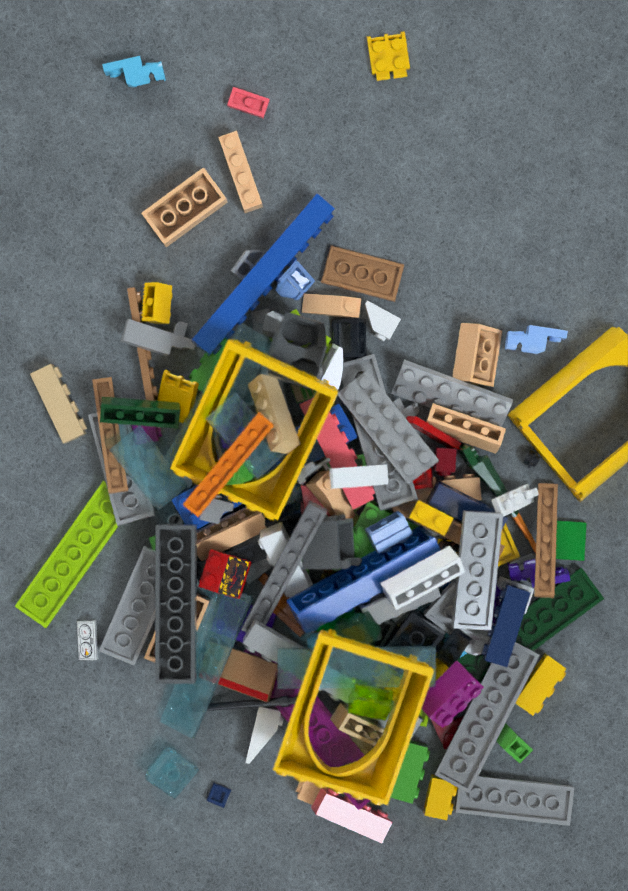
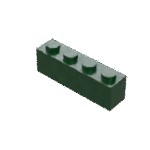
(139, 412)

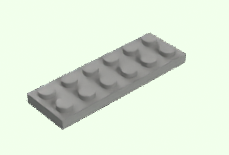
(430, 387)
(387, 427)
(128, 505)
(479, 558)
(134, 613)
(517, 800)

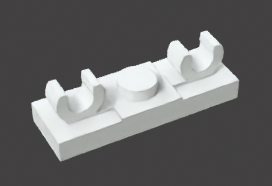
(514, 499)

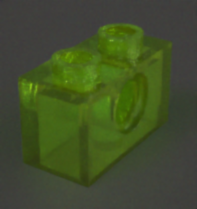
(370, 702)

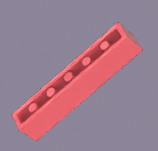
(335, 448)

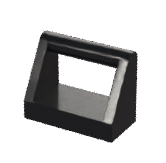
(357, 333)

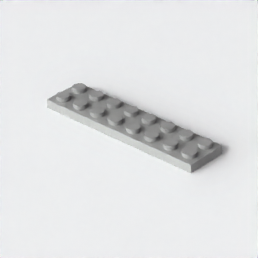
(397, 490)
(486, 719)

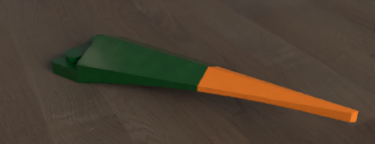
(485, 470)

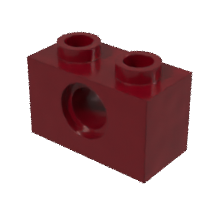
(446, 462)

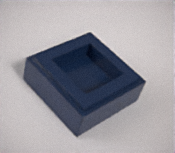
(218, 795)

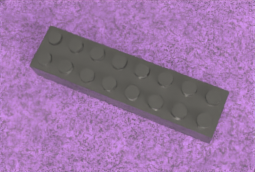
(176, 604)

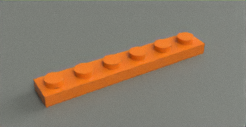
(228, 464)

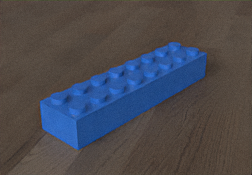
(359, 583)

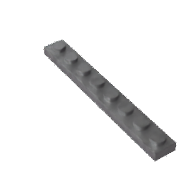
(286, 564)

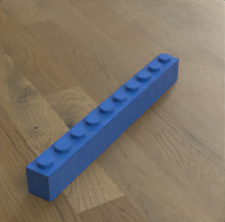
(262, 275)

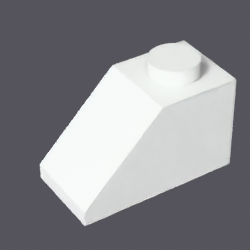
(381, 321)

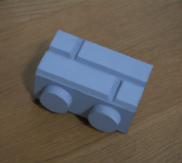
(388, 532)

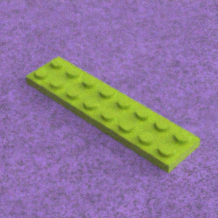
(70, 559)

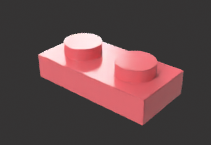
(248, 102)

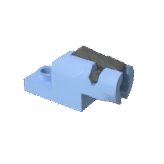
(533, 340)

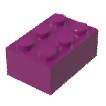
(450, 694)

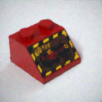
(225, 574)

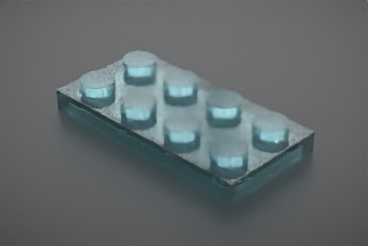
(230, 421)
(148, 467)

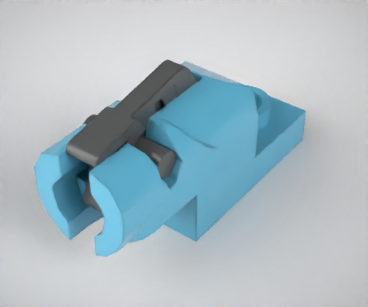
(136, 73)

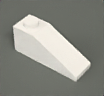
(265, 727)

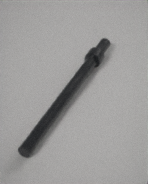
(284, 701)

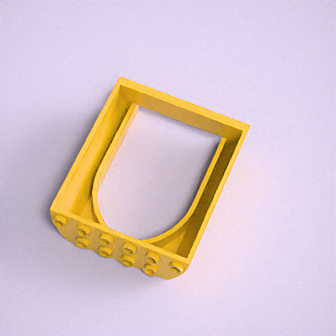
(606, 351)
(198, 450)
(377, 771)

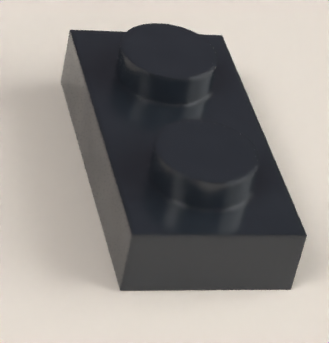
(454, 647)

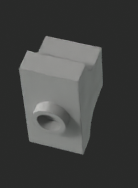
(216, 509)

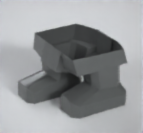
(301, 331)

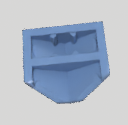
(294, 282)

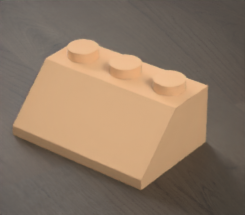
(477, 354)

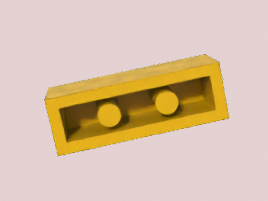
(540, 684)

